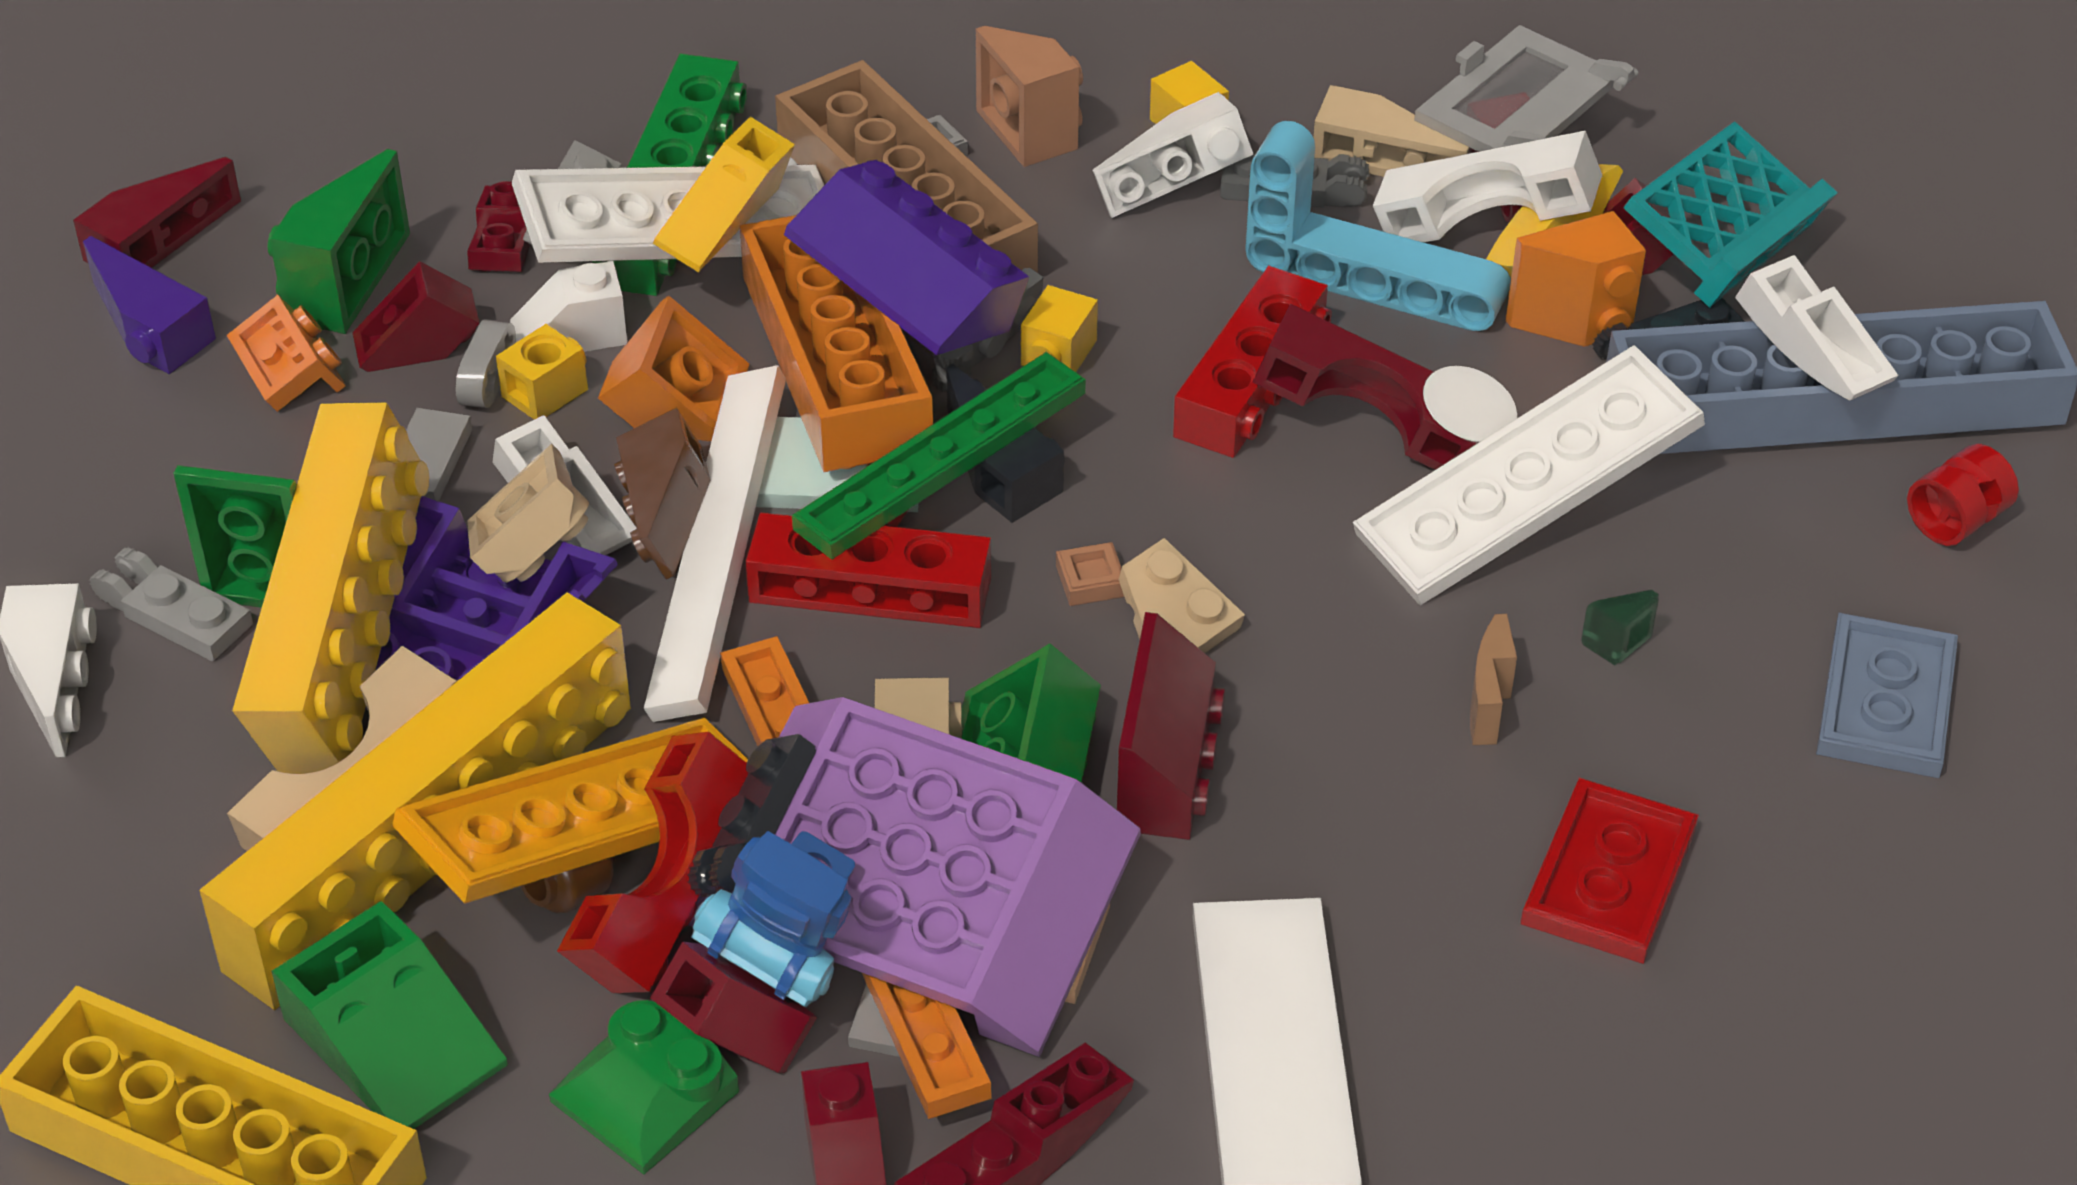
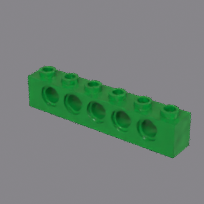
(684, 131)

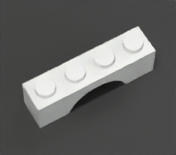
(1548, 175)

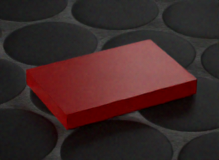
(1610, 870)

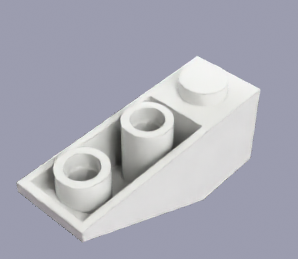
(1173, 154)
(45, 647)

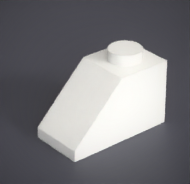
(579, 304)

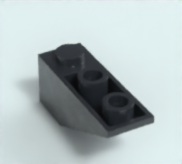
(1019, 474)

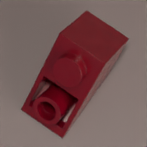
(732, 1007)

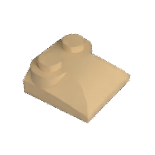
(527, 519)

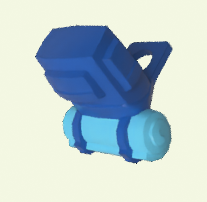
(780, 914)

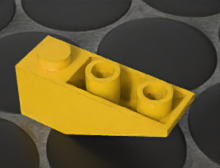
(726, 194)

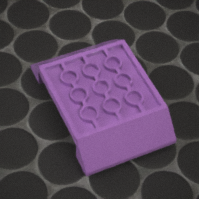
(968, 864)

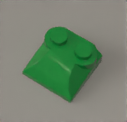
(646, 1085)

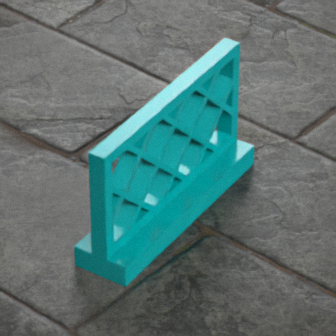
(1756, 236)

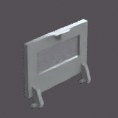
(1519, 91)

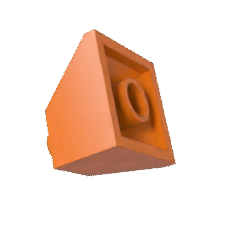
(671, 366)

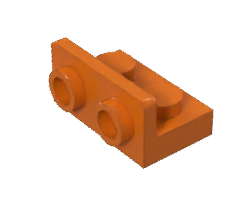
(284, 353)

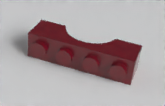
(1321, 359)

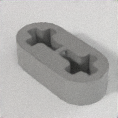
(478, 372)

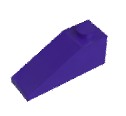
(153, 313)

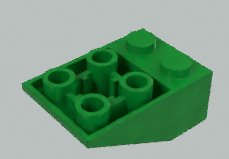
(386, 1018)

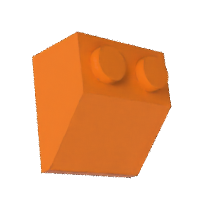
(1576, 279)

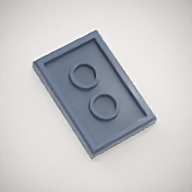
(1888, 695)

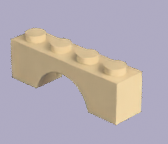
(392, 698)

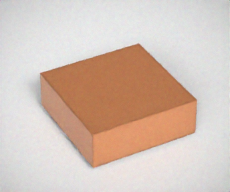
(1089, 573)

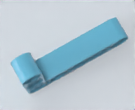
(1357, 258)

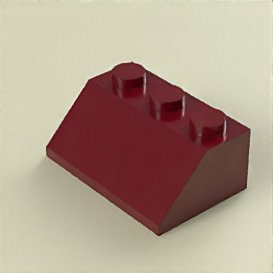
(1168, 732)

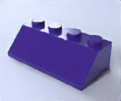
(909, 258)

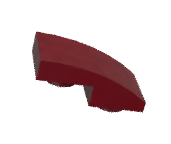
(499, 231)

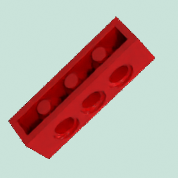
(1218, 400)
(884, 575)

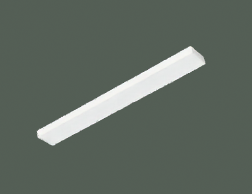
(715, 547)

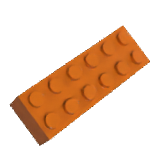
(836, 350)

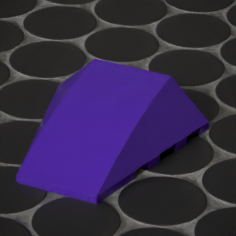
(461, 614)

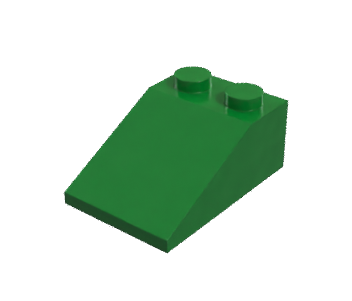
(341, 242)
(234, 528)

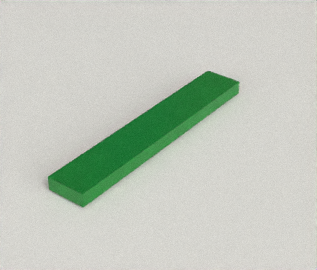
(938, 455)

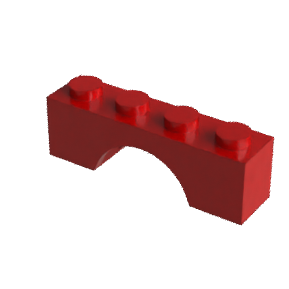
(628, 936)

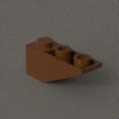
(666, 485)

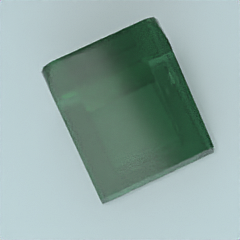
(1619, 624)

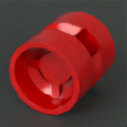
(1962, 494)

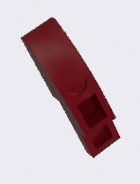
(1033, 1125)

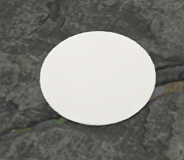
(1468, 402)

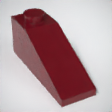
(161, 213)

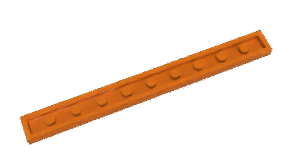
(924, 1031)

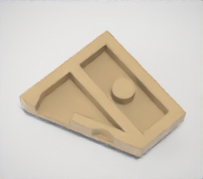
(1170, 585)

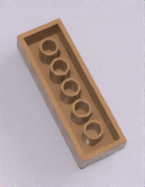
(861, 119)

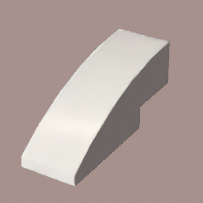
(1815, 329)
(607, 522)

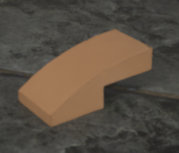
(1492, 680)

